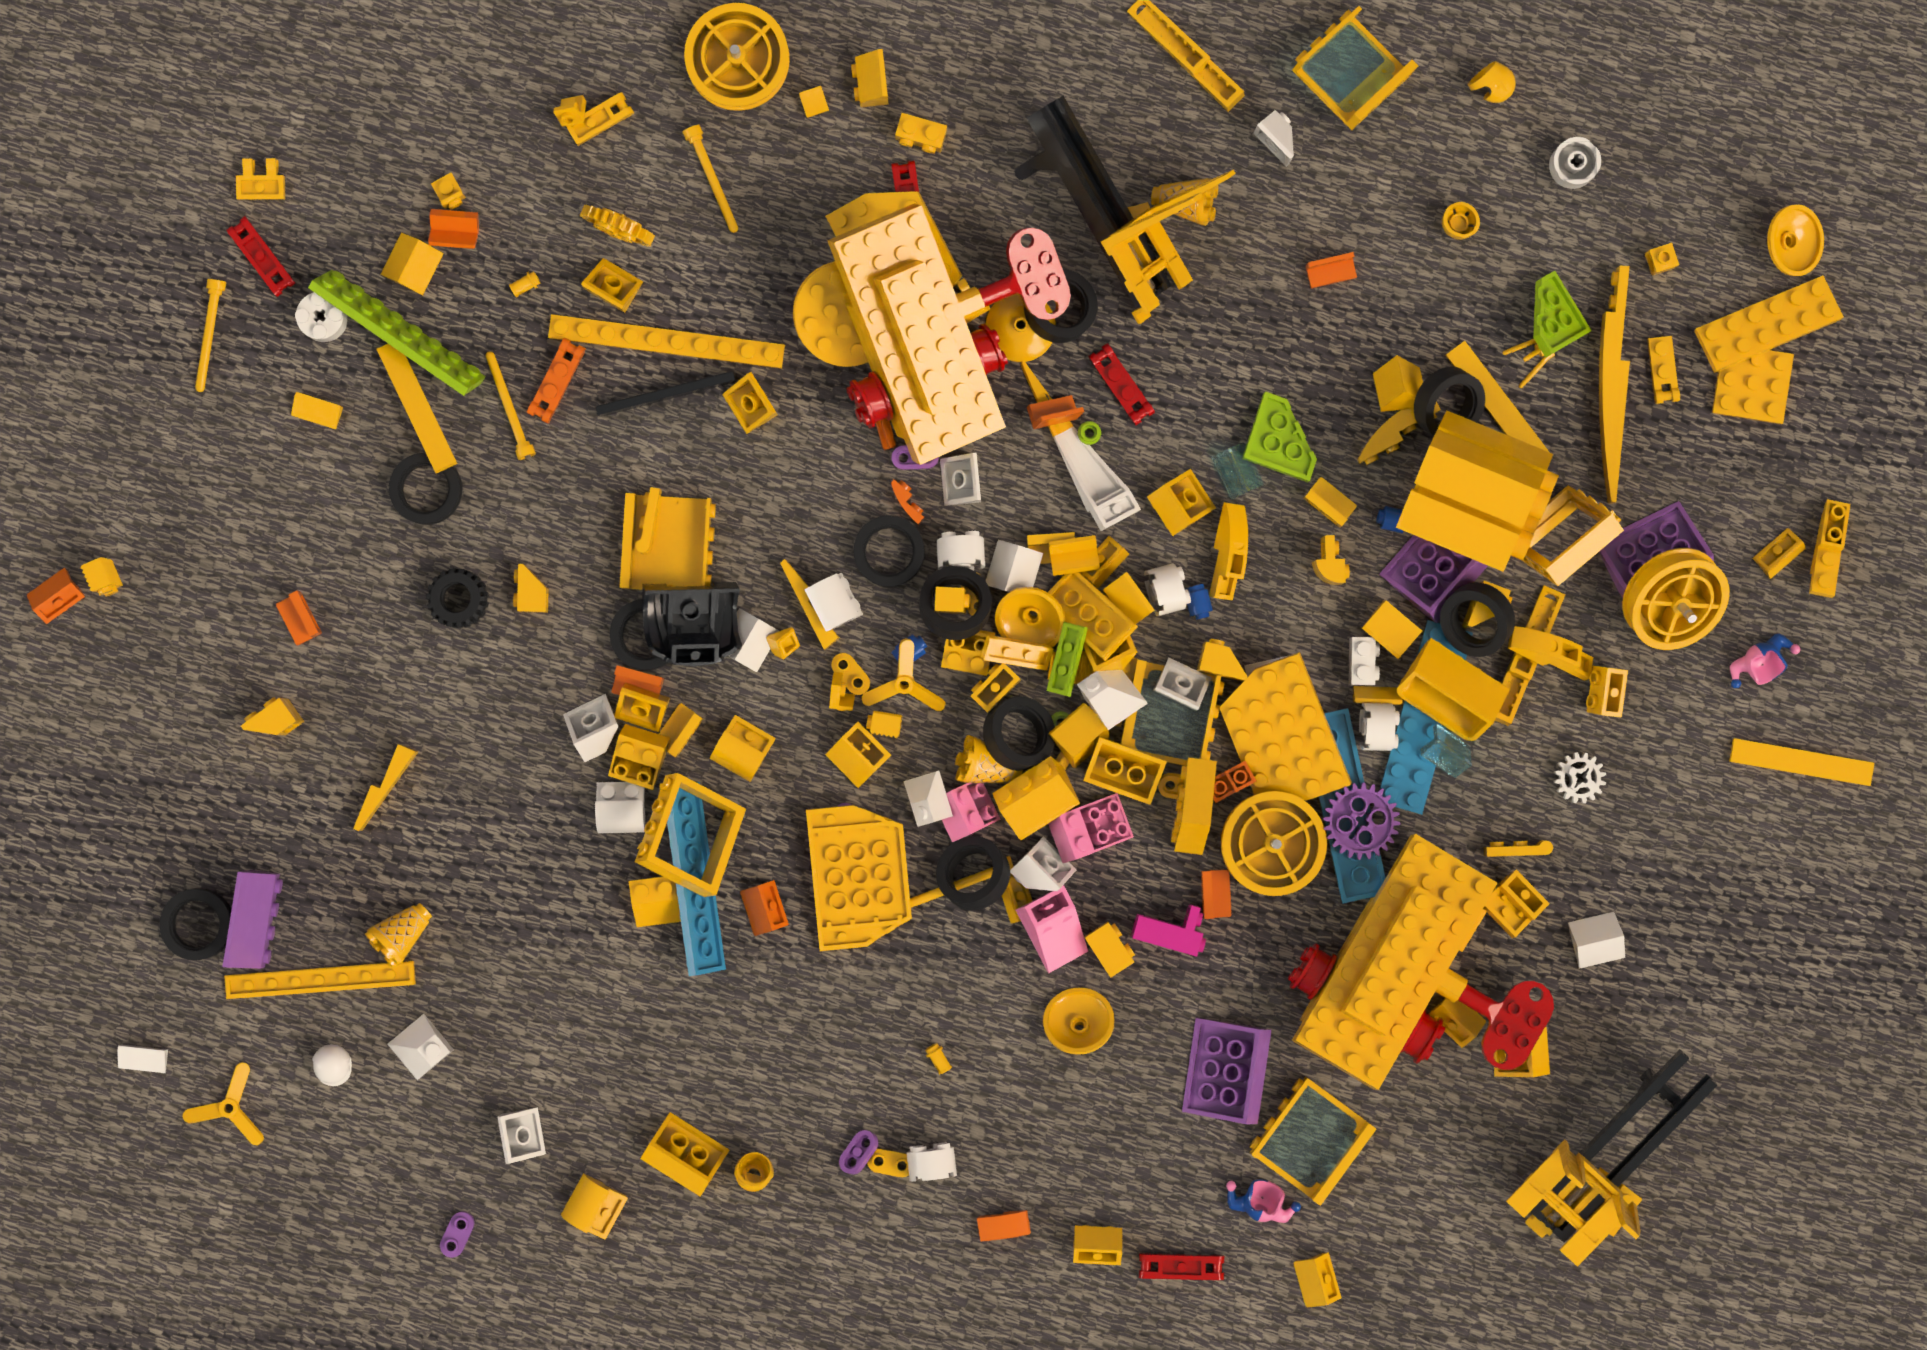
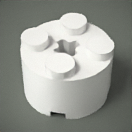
(1584, 153)
(309, 322)
(961, 550)
(1167, 589)
(1378, 726)
(931, 1163)

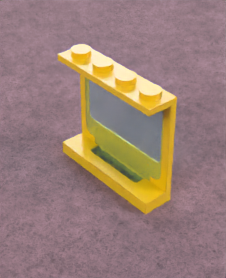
(1351, 70)
(1169, 727)
(1310, 1139)

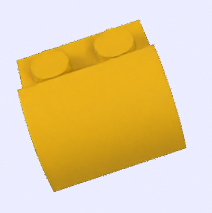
(1515, 903)

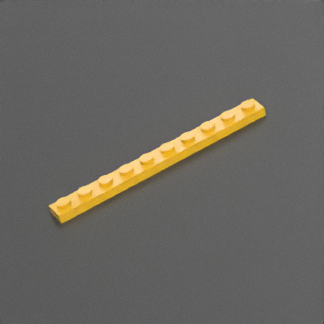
(666, 341)

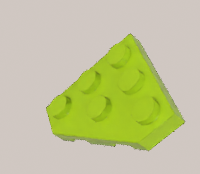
(1556, 316)
(1279, 440)

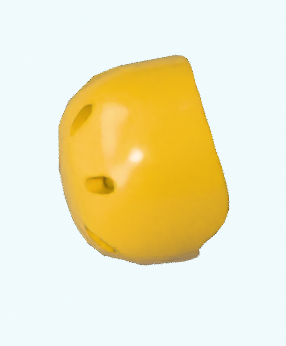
(1459, 222)

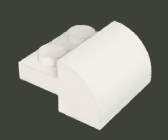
(833, 601)
(619, 807)

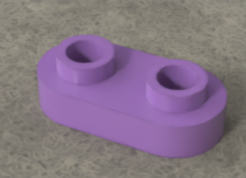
(909, 464)
(858, 1151)
(456, 1234)

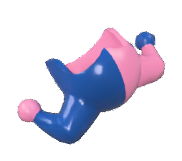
(1766, 654)
(1261, 1209)

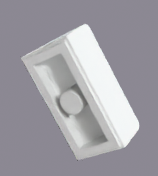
(142, 1058)

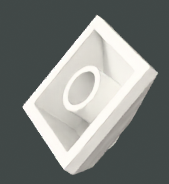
(1276, 135)
(1111, 696)
(592, 727)
(928, 798)
(1042, 868)
(420, 1046)

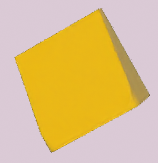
(813, 101)
(783, 642)

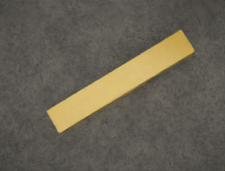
(1187, 54)
(1521, 668)

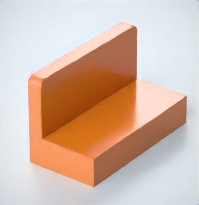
(453, 228)
(1331, 270)
(1053, 412)
(54, 596)
(298, 618)
(636, 678)
(1216, 894)
(764, 908)

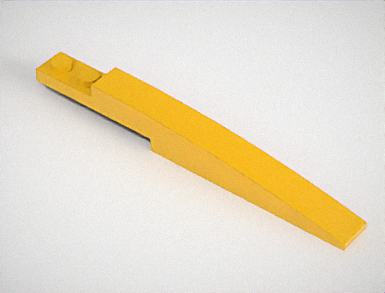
(1613, 382)

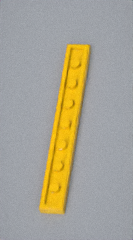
(319, 980)

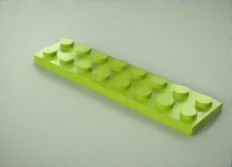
(397, 332)

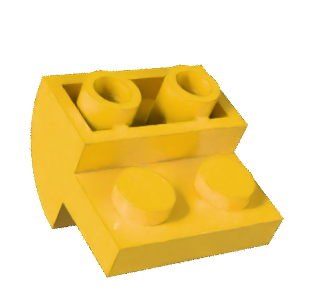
(1328, 568)
(966, 653)
(742, 748)
(593, 1207)

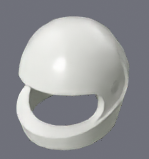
(332, 1065)

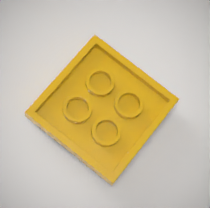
(1755, 388)

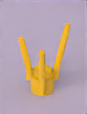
(1529, 356)

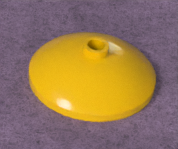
(1795, 240)
(1016, 343)
(1016, 622)
(1077, 1008)

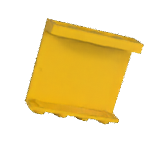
(678, 547)

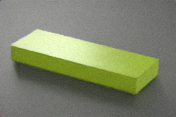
(1067, 659)

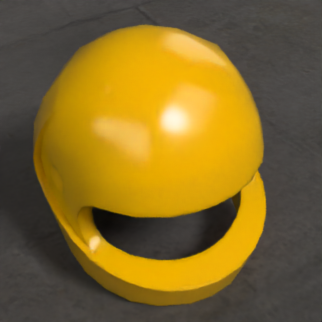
(1498, 79)
(751, 1181)

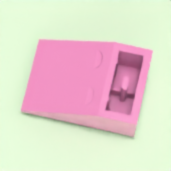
(1090, 828)
(1054, 928)

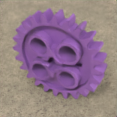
(1343, 809)

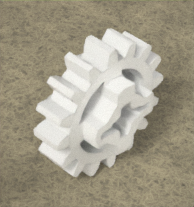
(1587, 767)

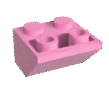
(970, 809)

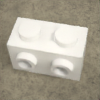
(1363, 660)

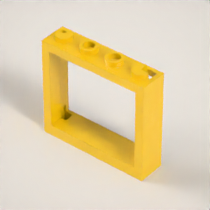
(1582, 549)
(722, 845)

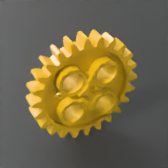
(617, 225)

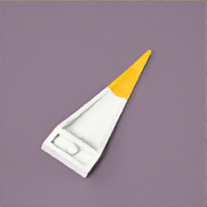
(1096, 483)

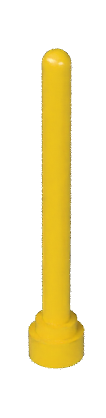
(694, 136)
(215, 290)
(523, 446)
(959, 884)

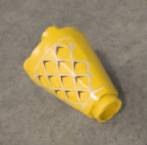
(1199, 212)
(978, 765)
(398, 933)

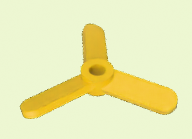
(905, 673)
(219, 1110)

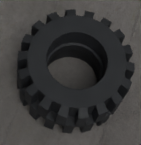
(437, 594)

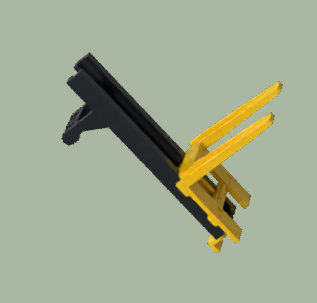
(1106, 213)
(1558, 1189)

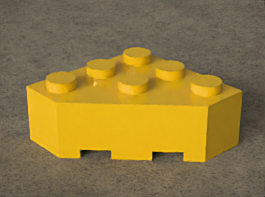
(1194, 806)

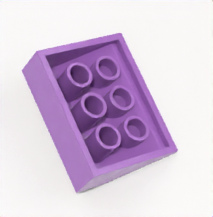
(1629, 552)
(1429, 574)
(252, 919)
(1226, 1071)

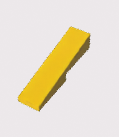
(799, 586)
(376, 795)

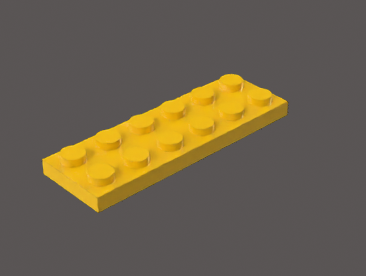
(1768, 324)

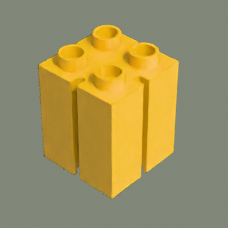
(1479, 492)

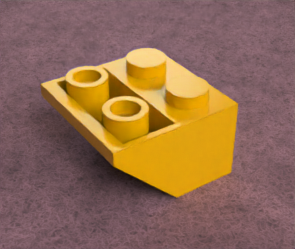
(276, 719)
(858, 754)
(638, 756)

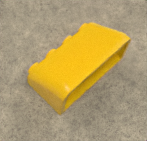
(1452, 691)

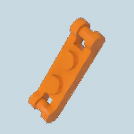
(556, 380)

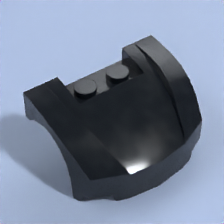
(691, 622)

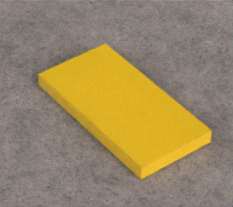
(1091, 609)

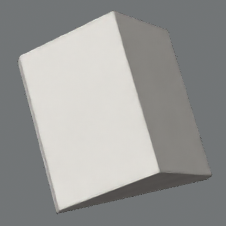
(960, 479)
(1013, 567)
(753, 638)
(1182, 684)
(1597, 939)
(521, 1135)

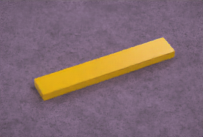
(1496, 400)
(417, 408)
(1801, 762)

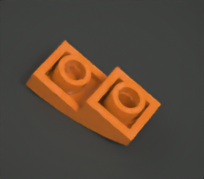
(903, 495)
(1232, 781)
(1004, 1225)

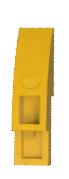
(1388, 435)
(1828, 548)
(1233, 550)
(1551, 649)

